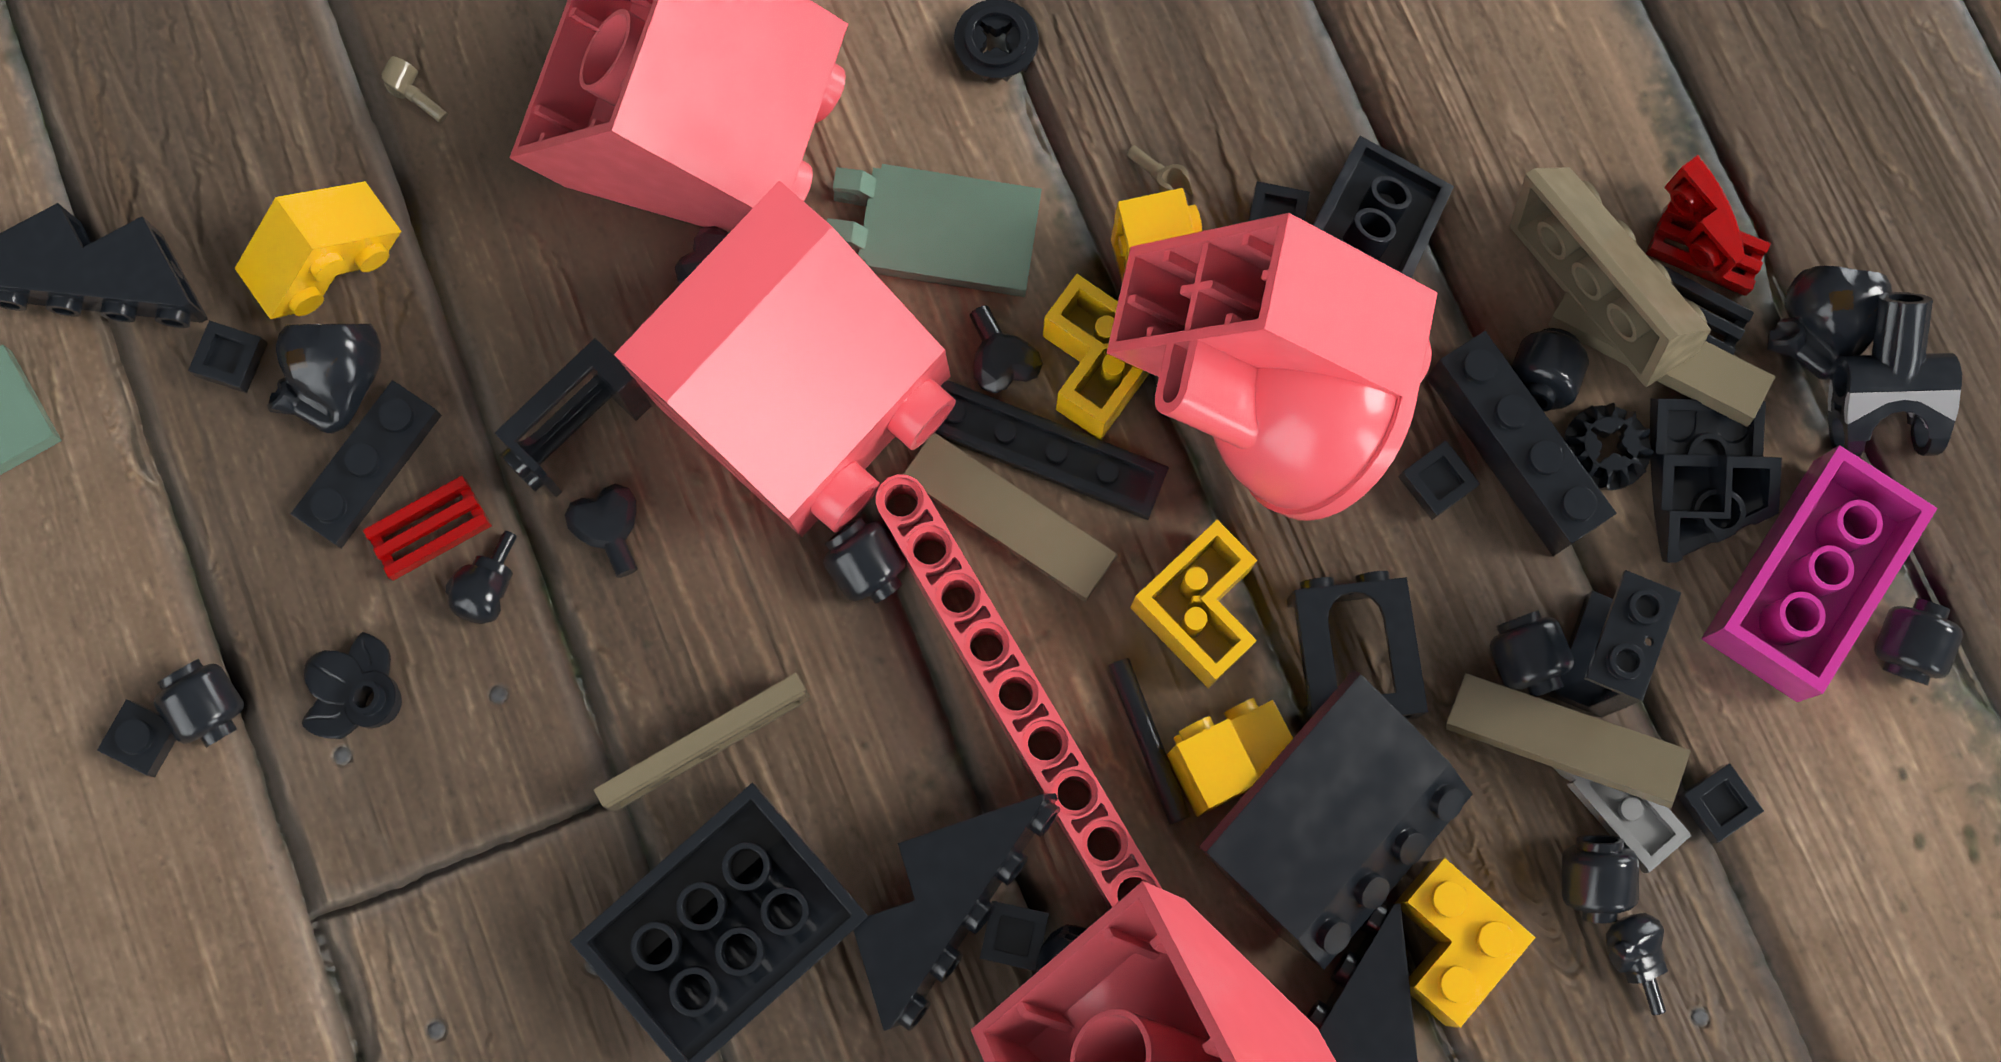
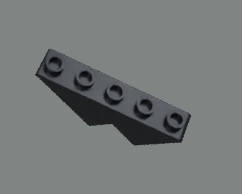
(119, 275)
(952, 885)
(1371, 1005)

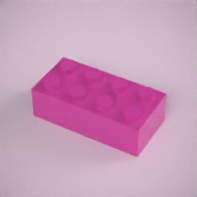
(1819, 574)

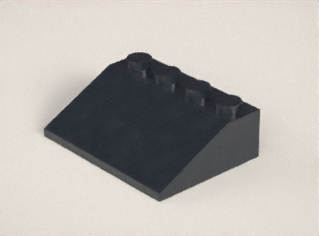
(1336, 820)
(719, 928)

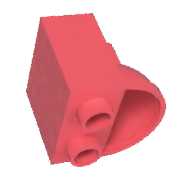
(1280, 352)

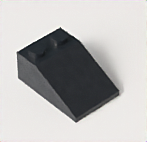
(1383, 206)

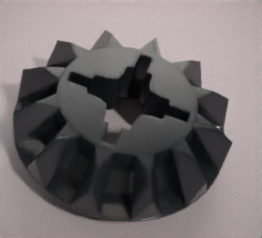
(996, 18)
(1634, 443)

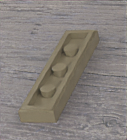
(1710, 376)
(1010, 517)
(1568, 740)
(702, 744)

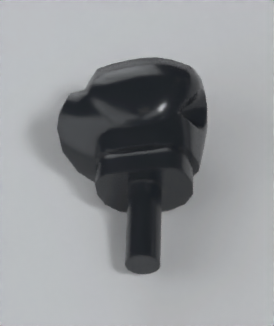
(477, 588)
(1637, 951)

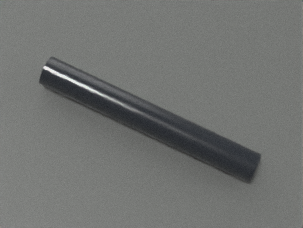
(1149, 741)

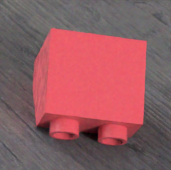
(683, 102)
(792, 364)
(1149, 989)

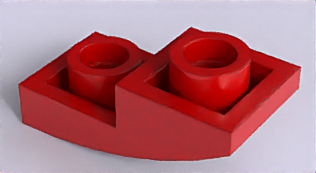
(1716, 239)

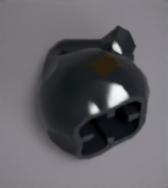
(1829, 316)
(325, 372)

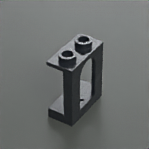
(608, 381)
(1393, 599)
(1610, 645)

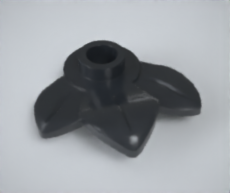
(343, 687)

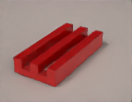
(1751, 264)
(378, 531)

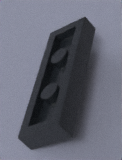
(366, 464)

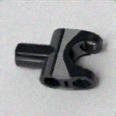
(1896, 380)

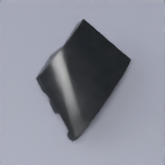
(1707, 475)

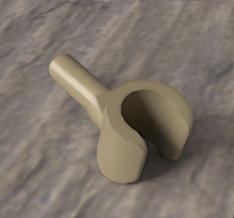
(398, 80)
(1168, 177)

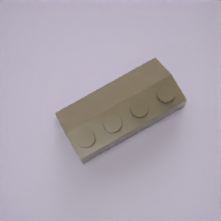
(1607, 273)

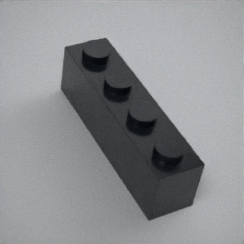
(1519, 443)

